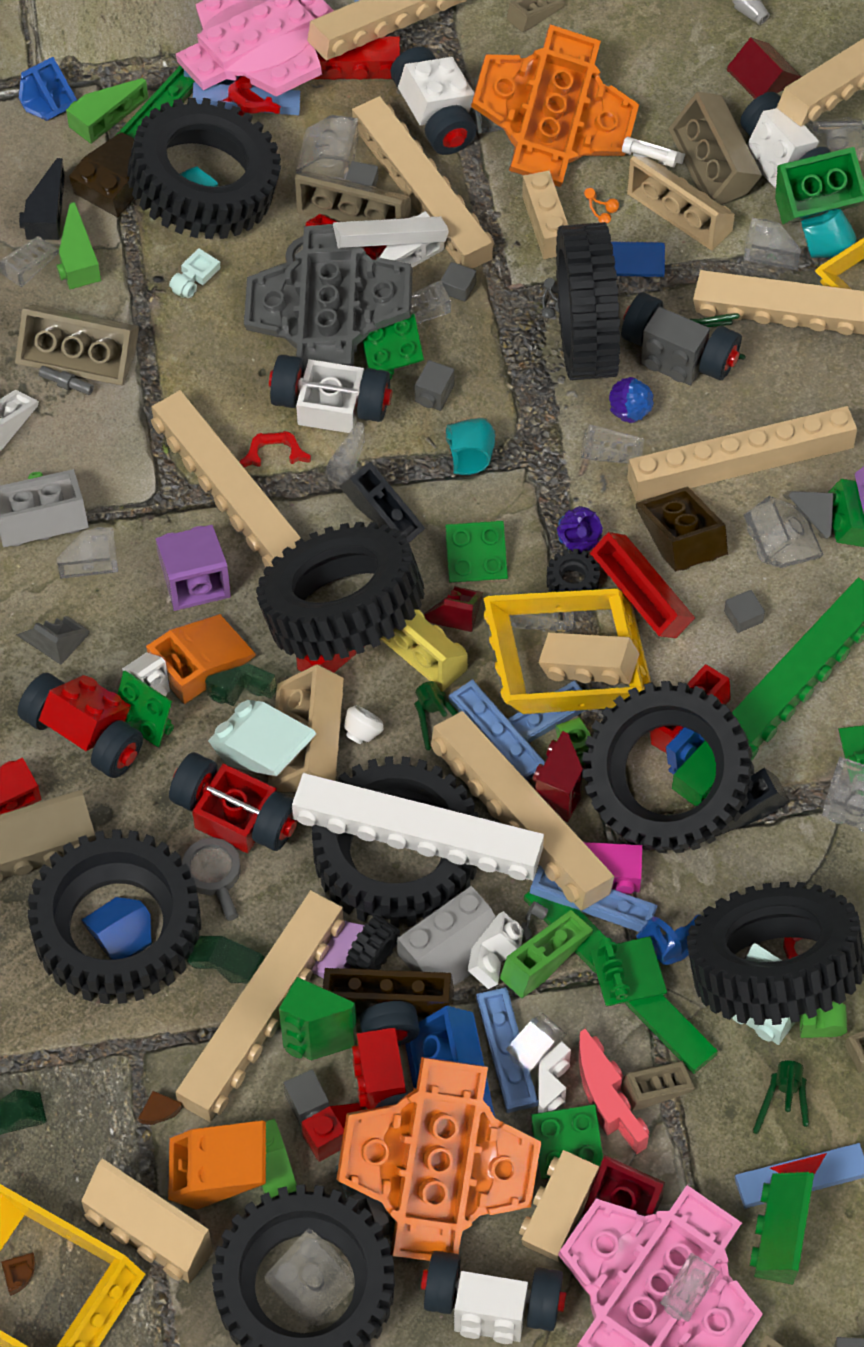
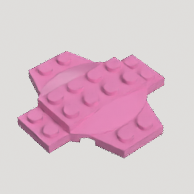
(254, 41)
(633, 1259)

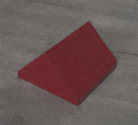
(761, 69)
(626, 1188)

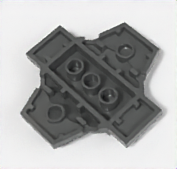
(328, 298)

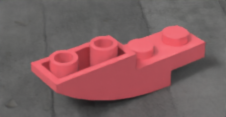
(601, 1085)

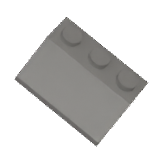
(41, 508)
(446, 936)

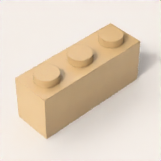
(543, 210)
(589, 658)
(558, 1205)

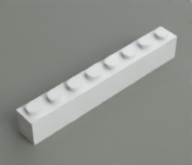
(417, 827)

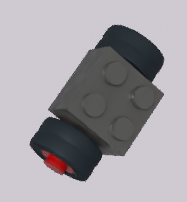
(677, 343)

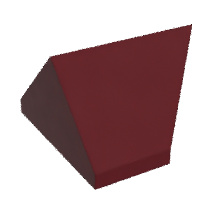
(456, 610)

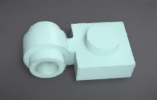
(197, 268)

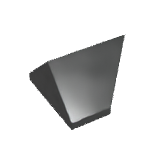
(815, 508)
(56, 639)

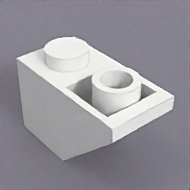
(150, 670)

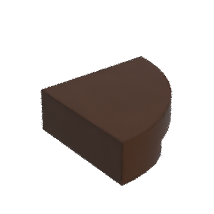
(159, 1109)
(19, 1272)

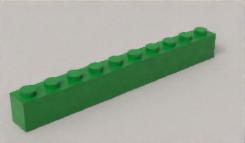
(783, 687)

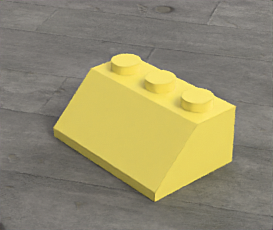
(429, 651)

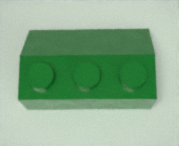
(819, 185)
(316, 1021)
(782, 1226)

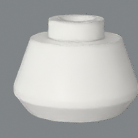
(362, 724)

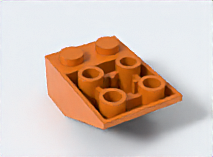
(199, 651)
(216, 1163)

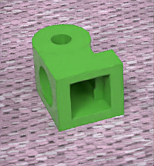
(578, 735)
(825, 1024)

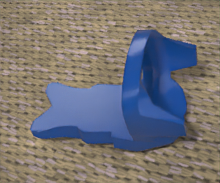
(668, 947)

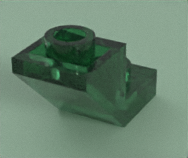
(229, 684)
(227, 957)
(21, 1111)

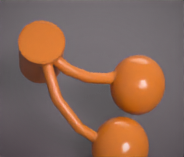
(611, 205)

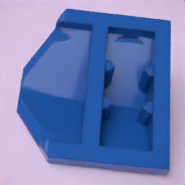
(45, 90)
(120, 927)

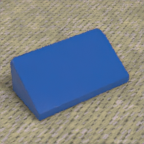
(639, 259)

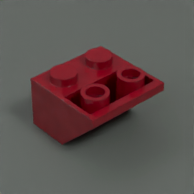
(560, 777)

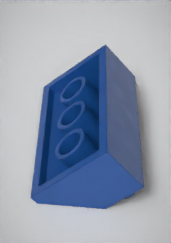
(447, 1036)

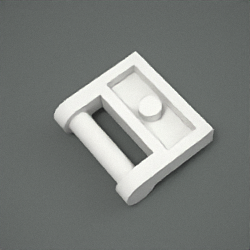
(643, 149)

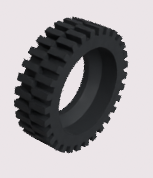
(195, 205)
(588, 301)
(354, 619)
(633, 719)
(106, 863)
(385, 899)
(783, 986)
(286, 1218)

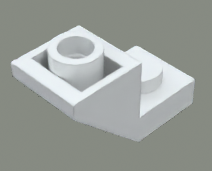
(493, 947)
(550, 1090)

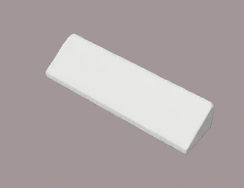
(390, 232)

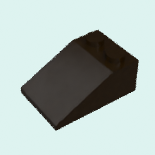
(103, 175)
(684, 528)

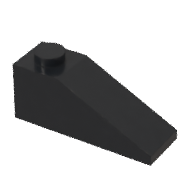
(44, 205)
(380, 502)
(764, 799)

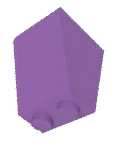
(193, 567)

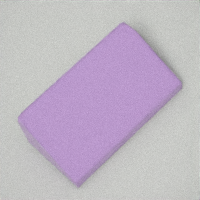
(338, 949)

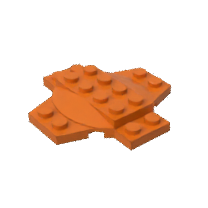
(554, 104)
(438, 1159)

